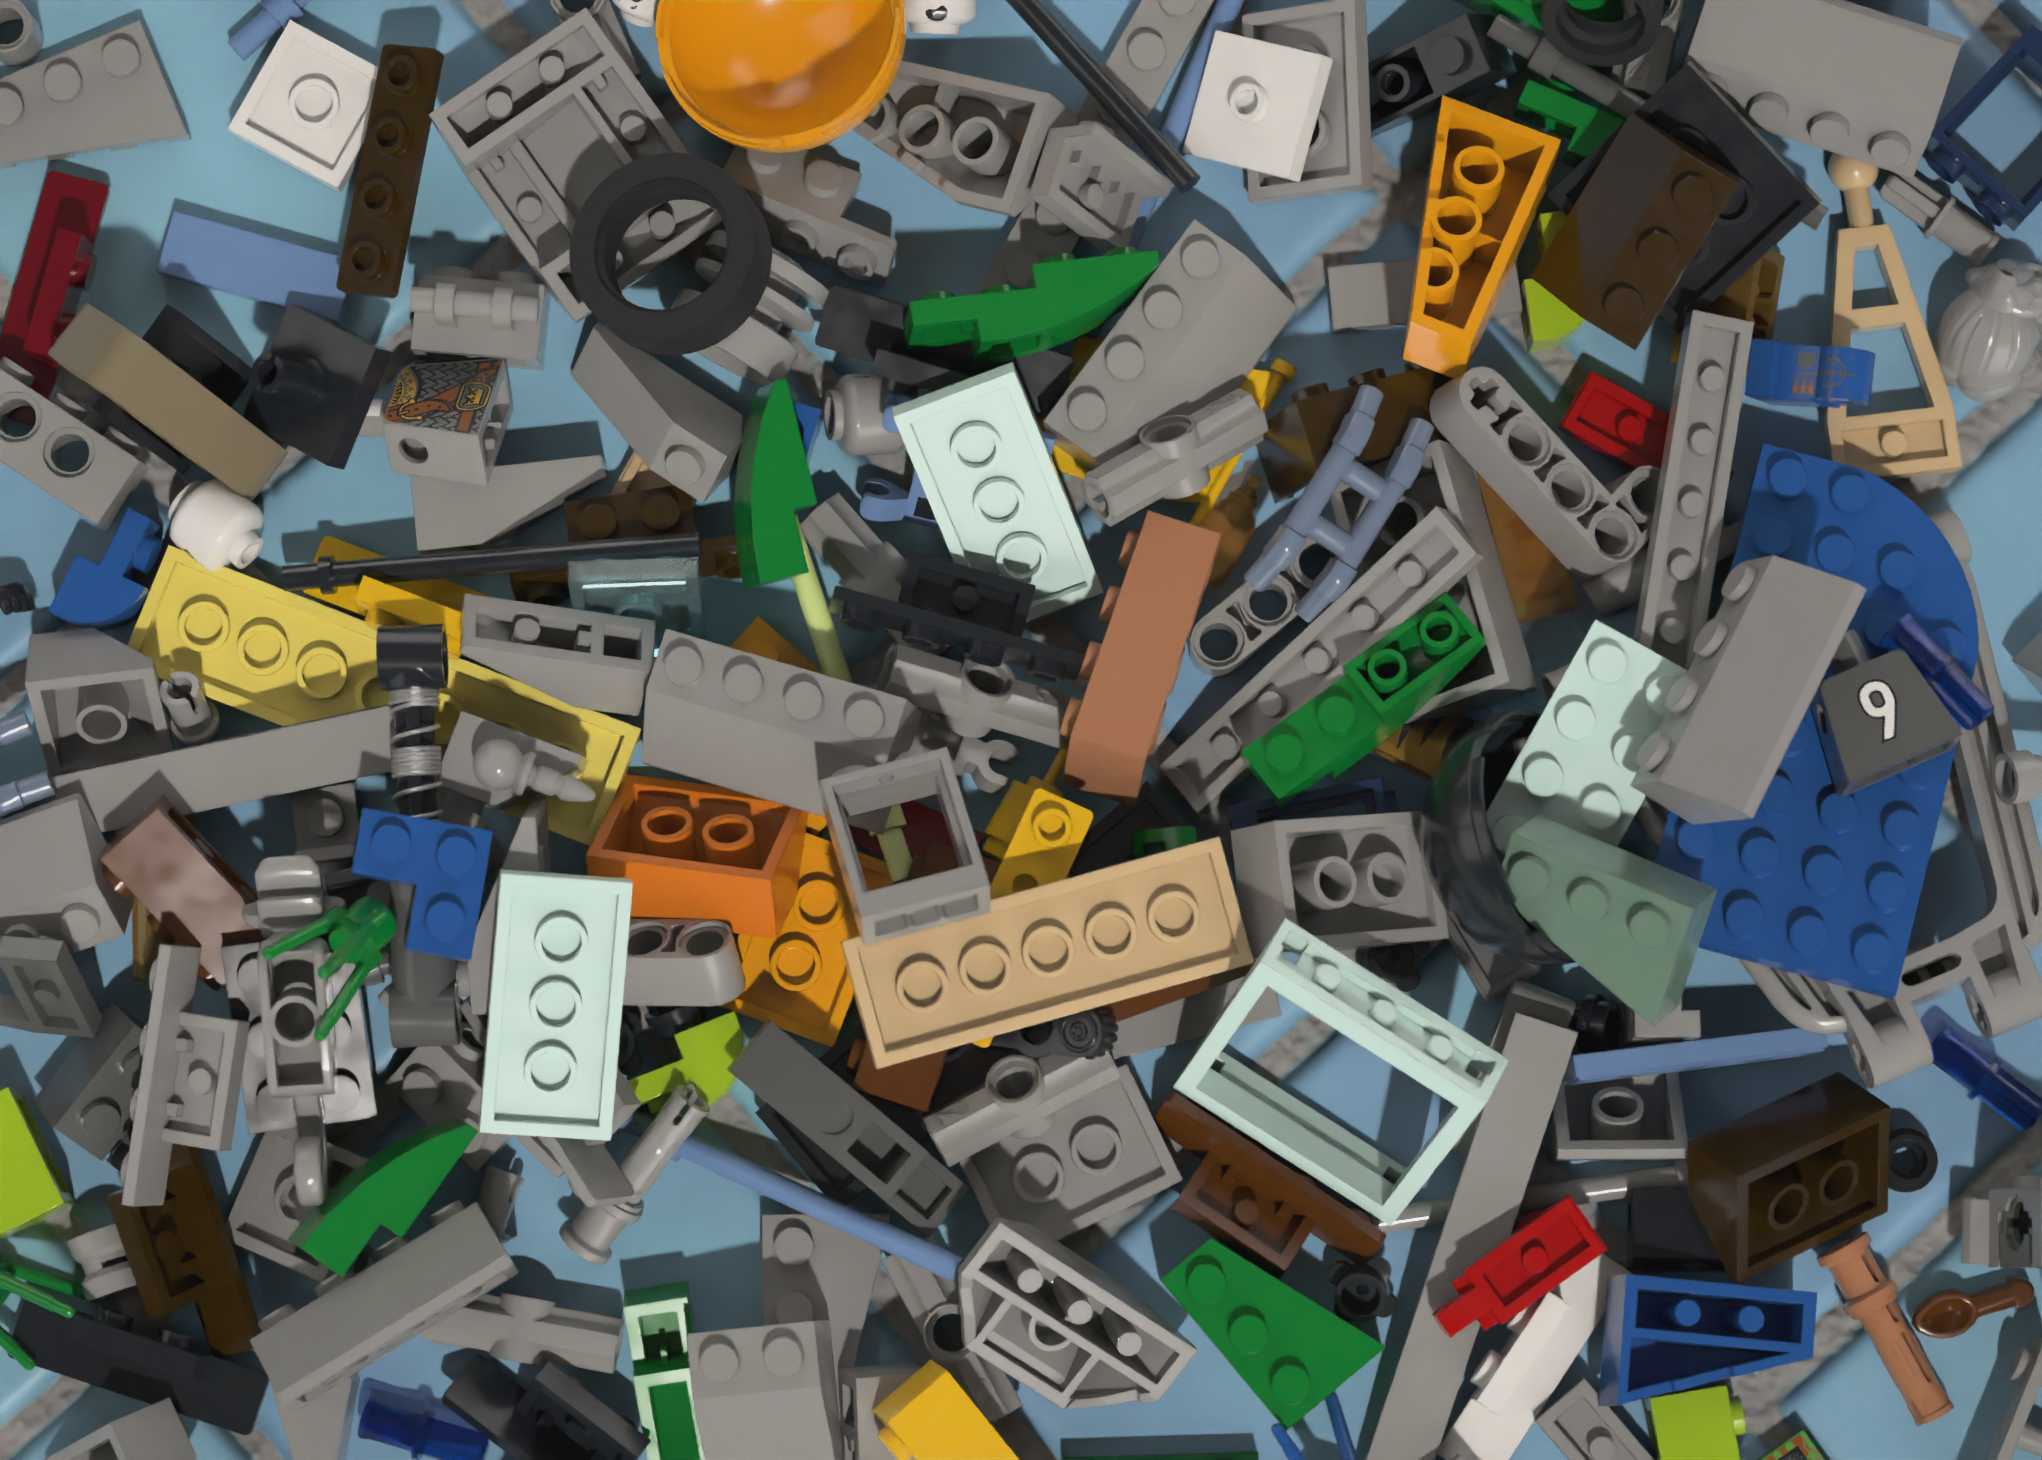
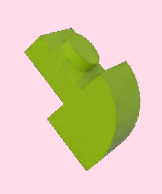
(1544, 316)
(706, 1056)

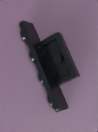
(874, 331)
(961, 610)
(143, 1366)
(547, 1420)

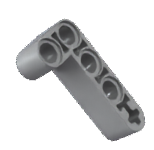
(1586, 507)

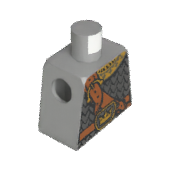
(444, 419)

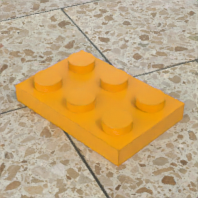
(803, 974)

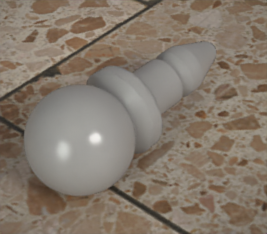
(502, 765)

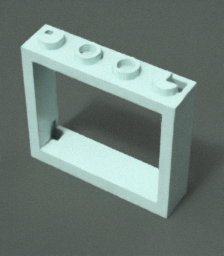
(1373, 1017)

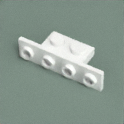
(1529, 1366)

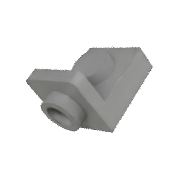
(327, 824)

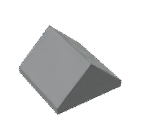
(1619, 1120)

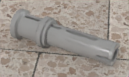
(599, 1226)

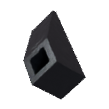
(1445, 61)

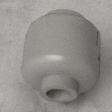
(855, 416)

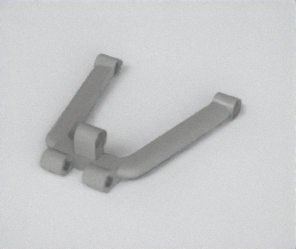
(1984, 959)

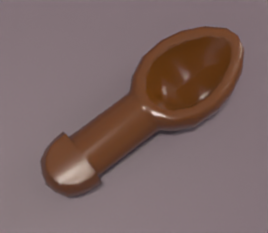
(1956, 1311)

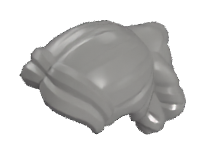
(1991, 329)

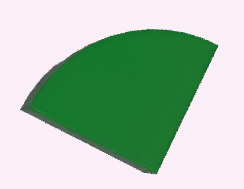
(1161, 839)

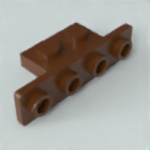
(1256, 1200)

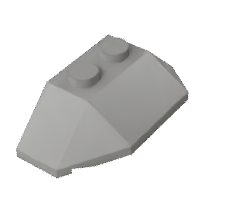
(1063, 1322)

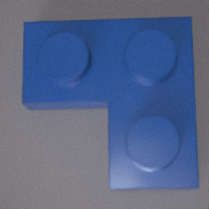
(442, 863)

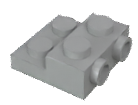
(269, 1208)

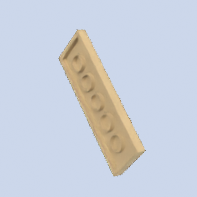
(1050, 953)

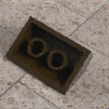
(1635, 230)
(1791, 1174)

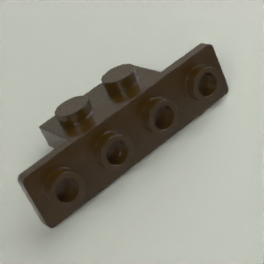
(390, 171)
(627, 516)
(186, 1256)

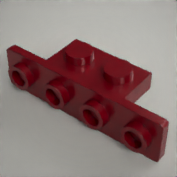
(51, 278)

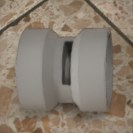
(98, 1249)

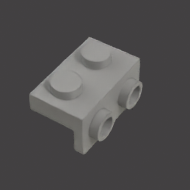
(1095, 183)

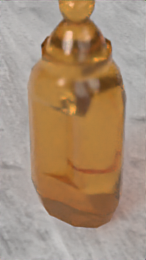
(1236, 522)

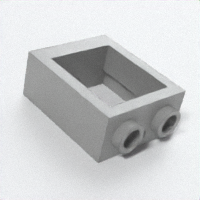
(925, 900)

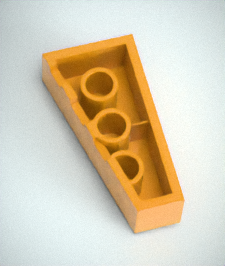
(1475, 217)

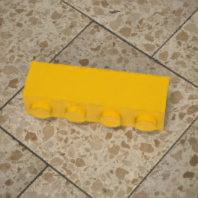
(937, 1421)

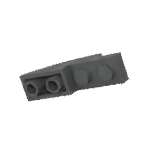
(848, 1128)

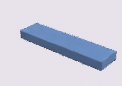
(1693, 1055)

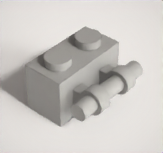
(480, 318)

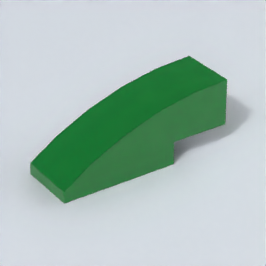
(769, 488)
(382, 1192)
(657, 1336)

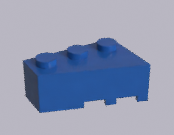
(1692, 1332)

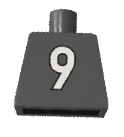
(1878, 717)

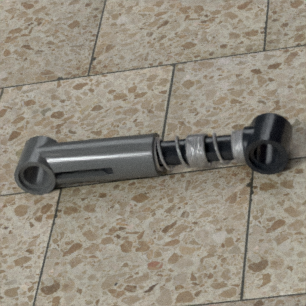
(413, 671)

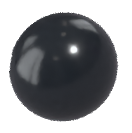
(1460, 846)

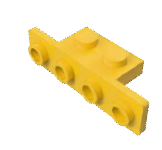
(397, 602)
(1041, 848)

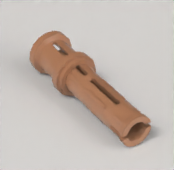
(1874, 1304)

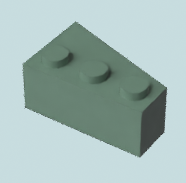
(1610, 911)

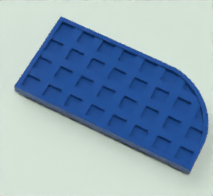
(1814, 875)

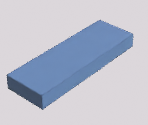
(251, 266)

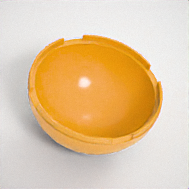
(780, 69)

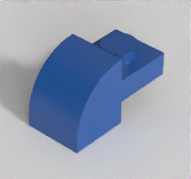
(107, 593)

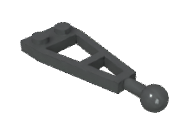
(47, 989)

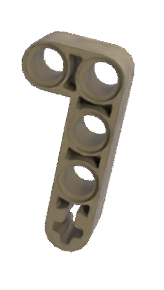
(167, 401)

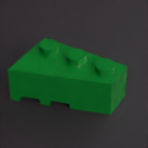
(1267, 1331)

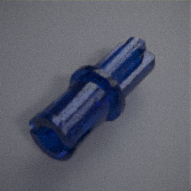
(1951, 685)
(1986, 1079)
(421, 1433)

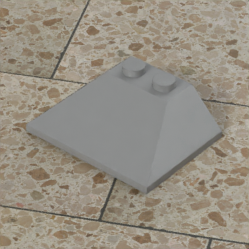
(547, 135)

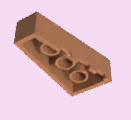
(1138, 657)

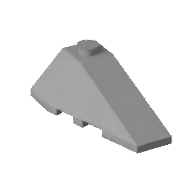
(966, 134)

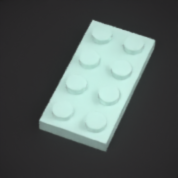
(998, 487)
(1588, 742)
(555, 1005)

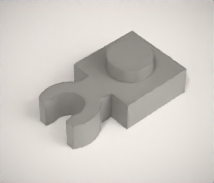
(966, 753)

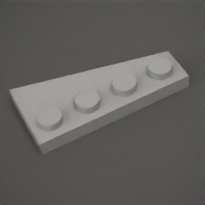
(88, 101)
(818, 1275)

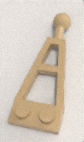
(1898, 441)

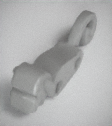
(293, 1005)

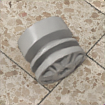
(756, 347)

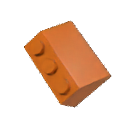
(701, 853)

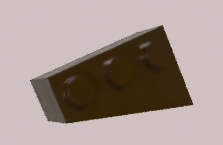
(1305, 428)

